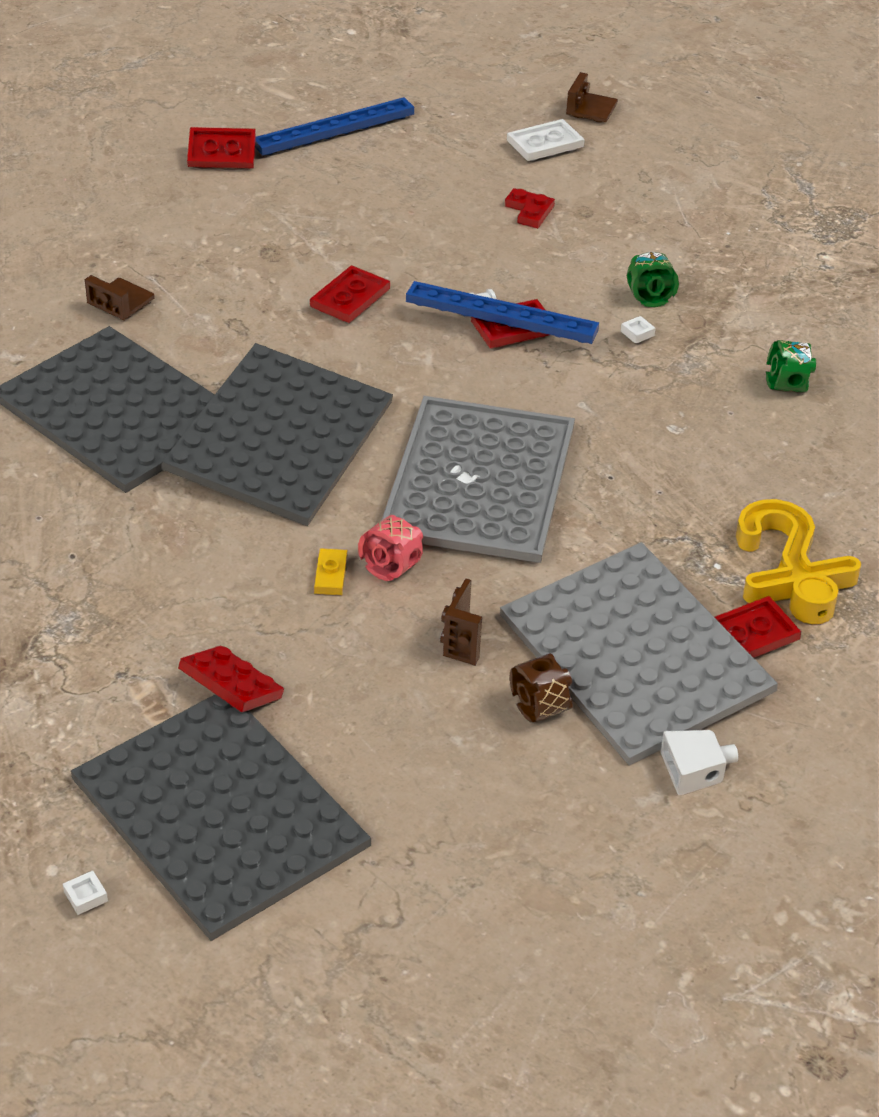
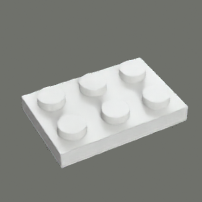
(545, 140)

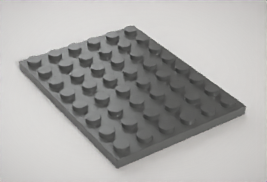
(108, 405)
(278, 434)
(220, 813)

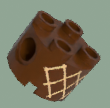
(541, 688)

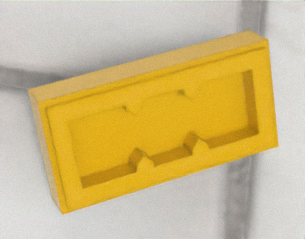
(330, 571)

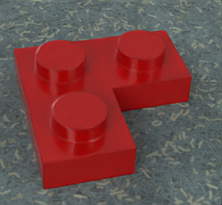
(533, 206)

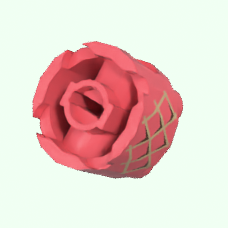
(391, 547)

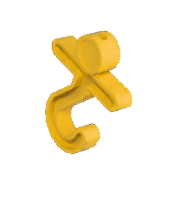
(808, 584)

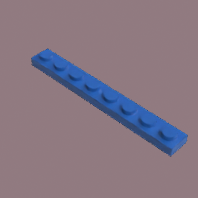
(333, 126)
(503, 312)

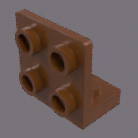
(588, 105)
(116, 298)
(461, 628)

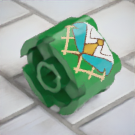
(652, 279)
(790, 366)

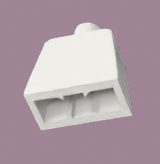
(695, 759)

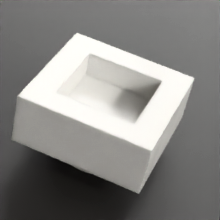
(638, 329)
(85, 892)

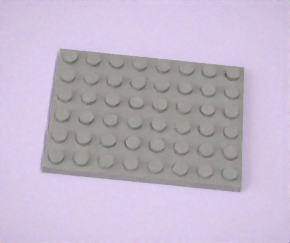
(519, 471)
(638, 651)

